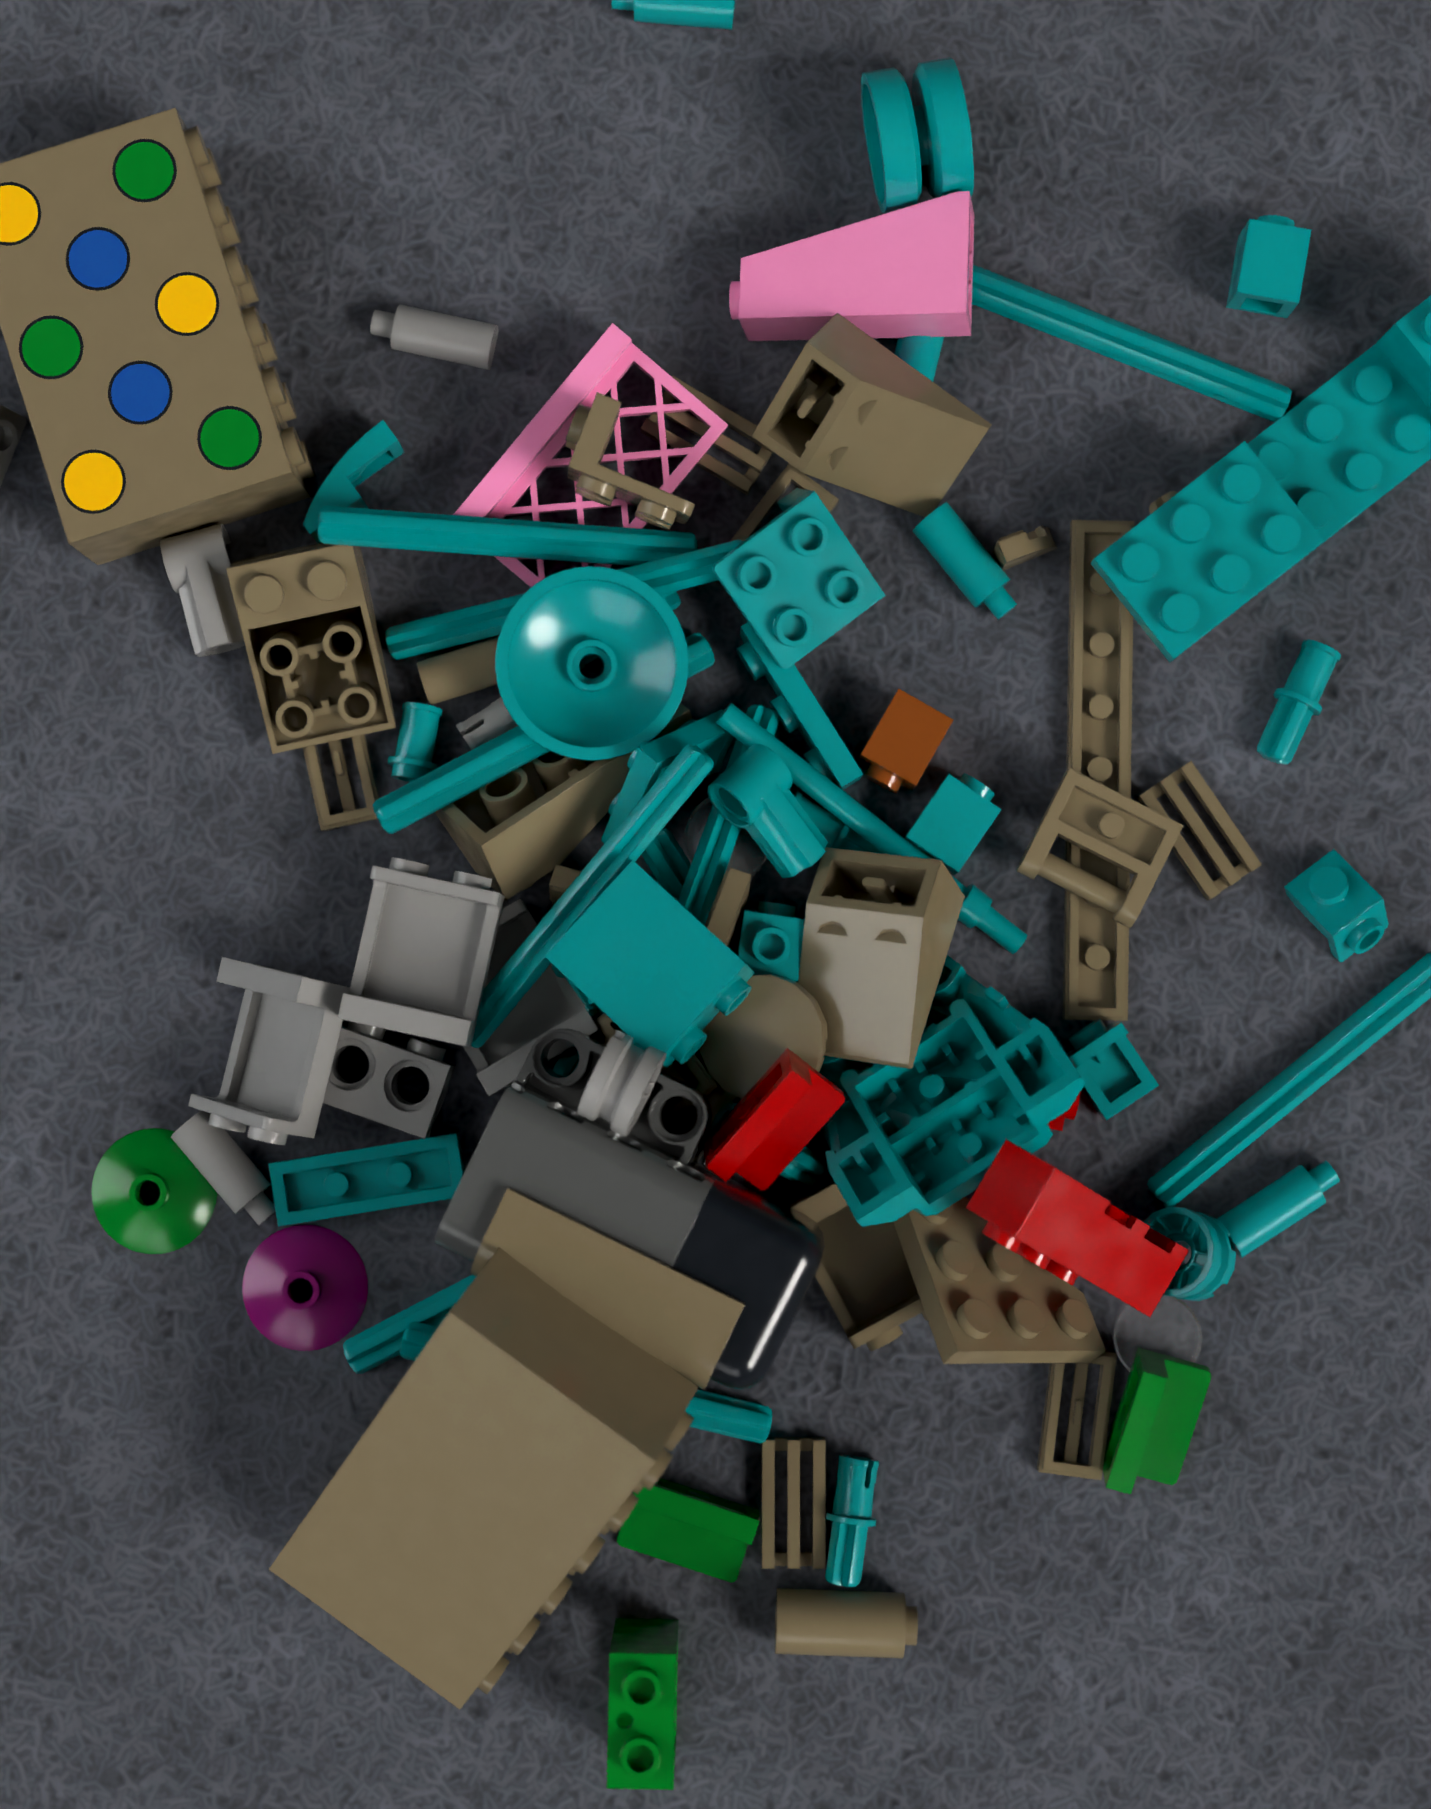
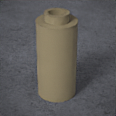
(844, 1623)

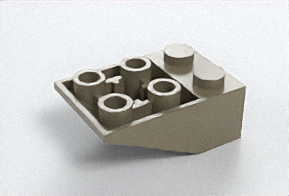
(869, 421)
(312, 644)
(877, 950)

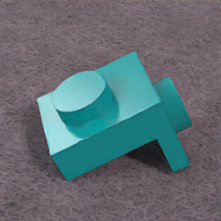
(1340, 905)
(772, 940)
(1109, 1067)

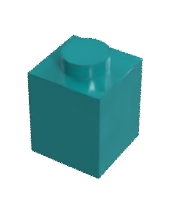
(1269, 266)
(954, 821)

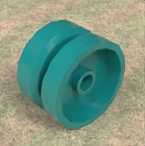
(917, 134)

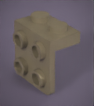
(589, 439)

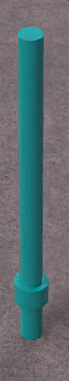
(976, 904)

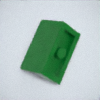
(1154, 1420)
(690, 1529)

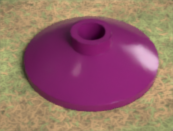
(336, 1279)

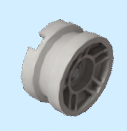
(621, 1083)

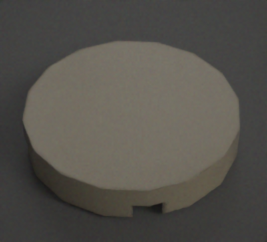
(760, 1029)

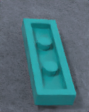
(800, 710)
(366, 1179)

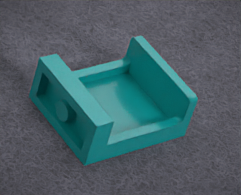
(651, 965)

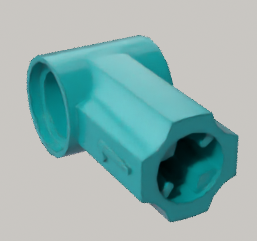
(757, 797)

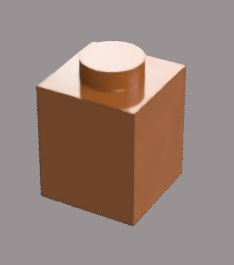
(904, 742)

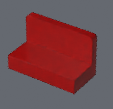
(772, 1122)

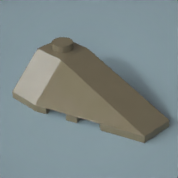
(536, 814)

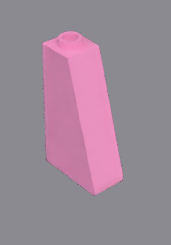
(882, 274)

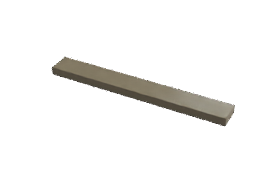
(1100, 749)

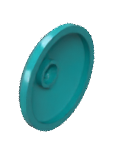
(582, 616)

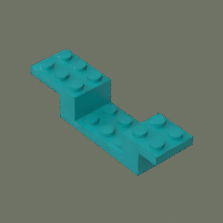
(1278, 493)

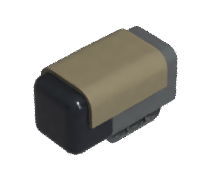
(634, 1224)

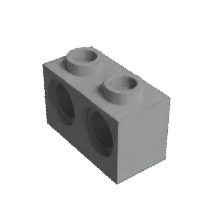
(377, 1093)

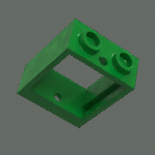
(642, 1704)

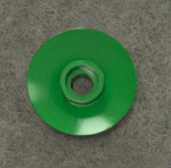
(184, 1198)

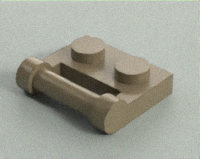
(1108, 828)

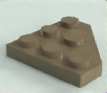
(988, 1299)

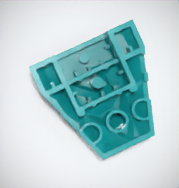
(934, 1129)

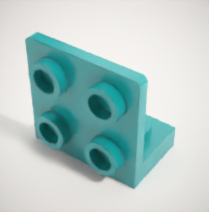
(797, 579)

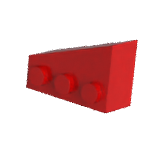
(1073, 1230)

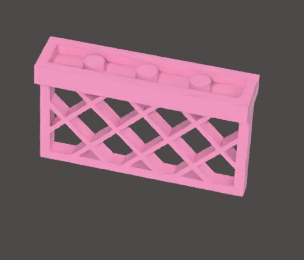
(547, 431)

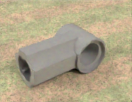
(198, 572)

